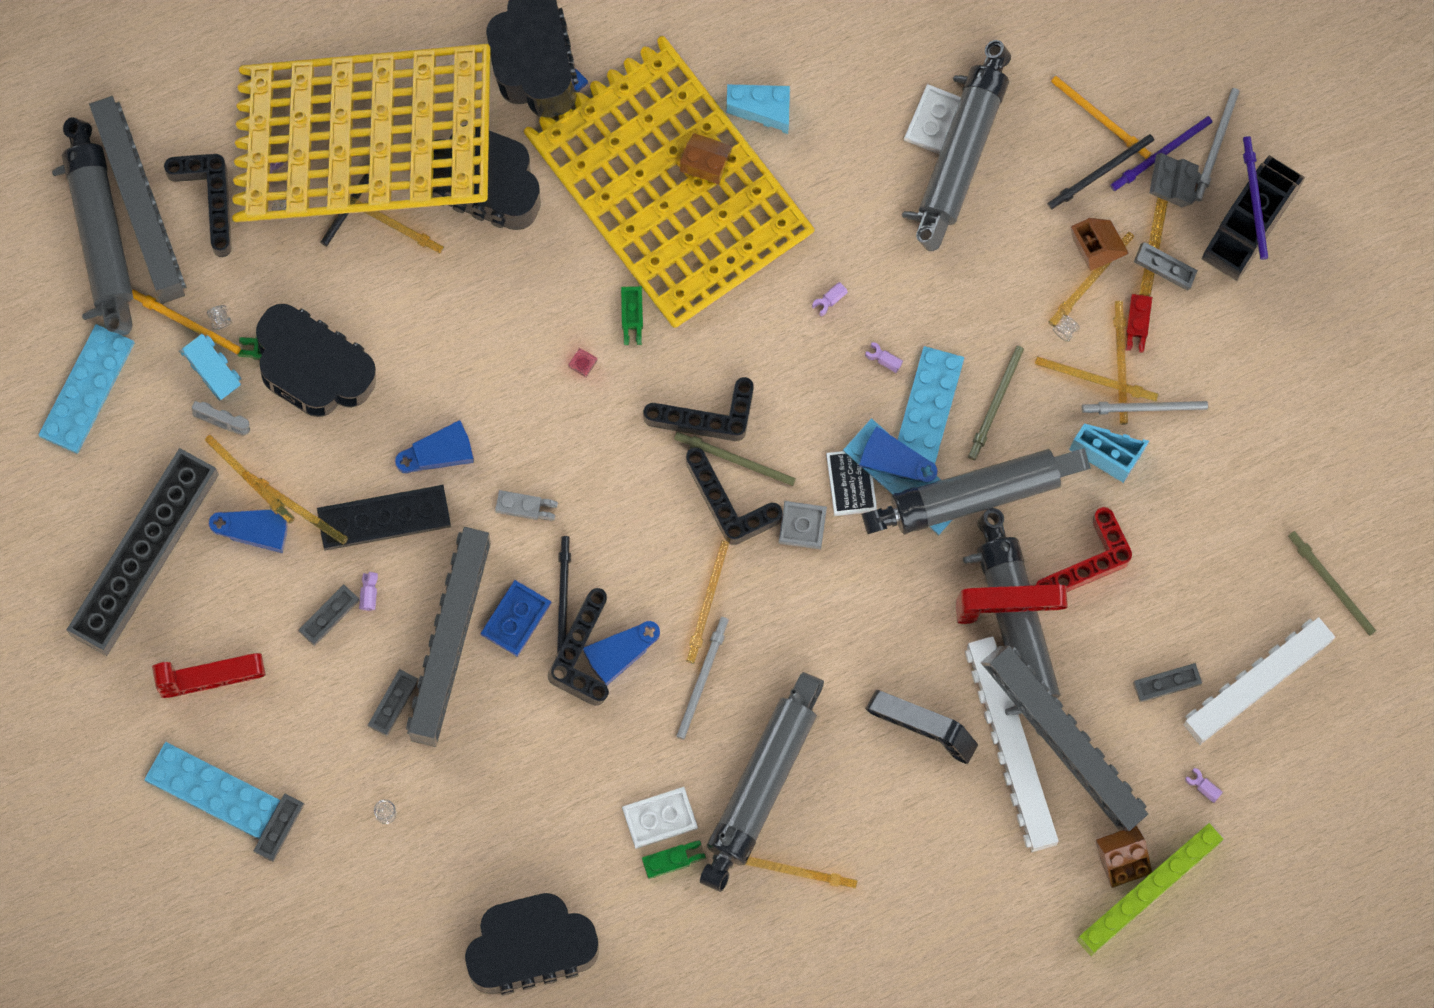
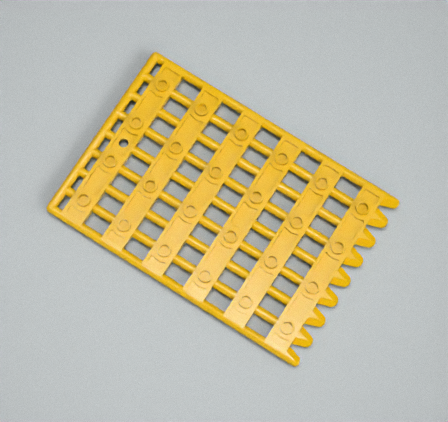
(341, 132)
(680, 196)

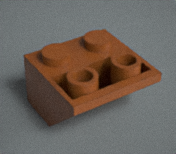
(1098, 242)
(1124, 856)

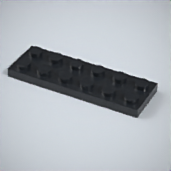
(386, 516)

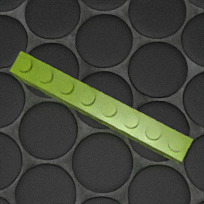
(1149, 889)

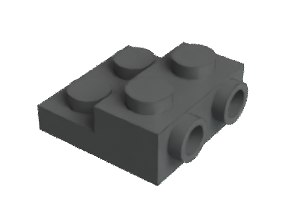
(1174, 180)

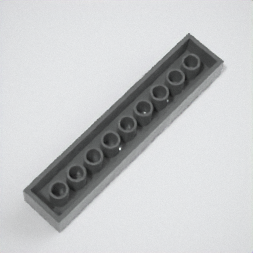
(138, 199)
(142, 552)
(449, 638)
(1065, 738)

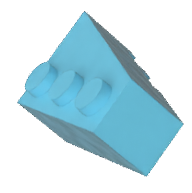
(761, 104)
(211, 366)
(1109, 451)

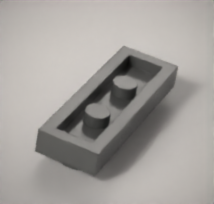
(1165, 266)
(329, 615)
(1167, 682)
(393, 702)
(278, 827)

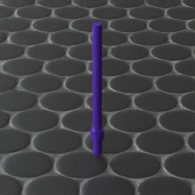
(1250, 159)
(1130, 175)

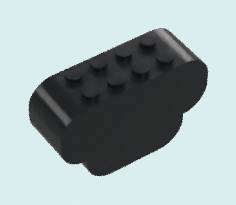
(533, 56)
(511, 186)
(1236, 237)
(312, 363)
(530, 944)

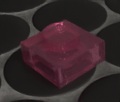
(582, 362)

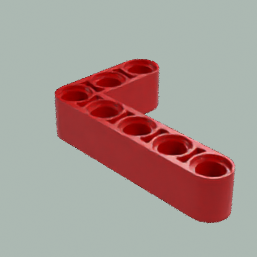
(1090, 564)
(1008, 599)
(206, 676)

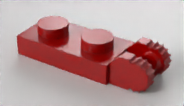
(1138, 320)

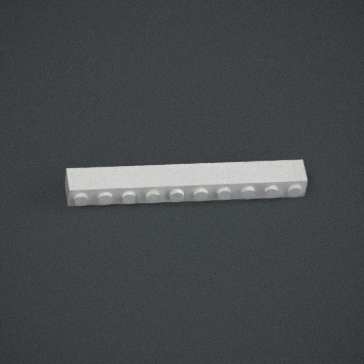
(1013, 752)

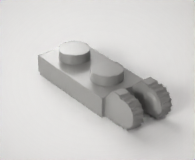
(220, 418)
(524, 506)

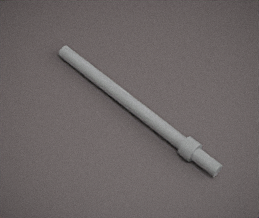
(1205, 178)
(1105, 408)
(716, 639)

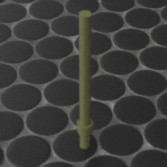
(980, 438)
(697, 442)
(1306, 550)

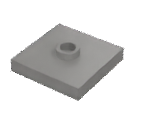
(802, 525)

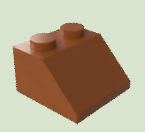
(705, 158)

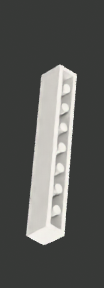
(1259, 680)

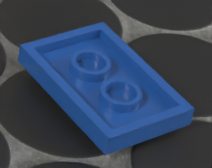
(516, 618)

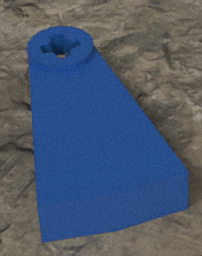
(439, 450)
(892, 457)
(253, 528)
(617, 653)

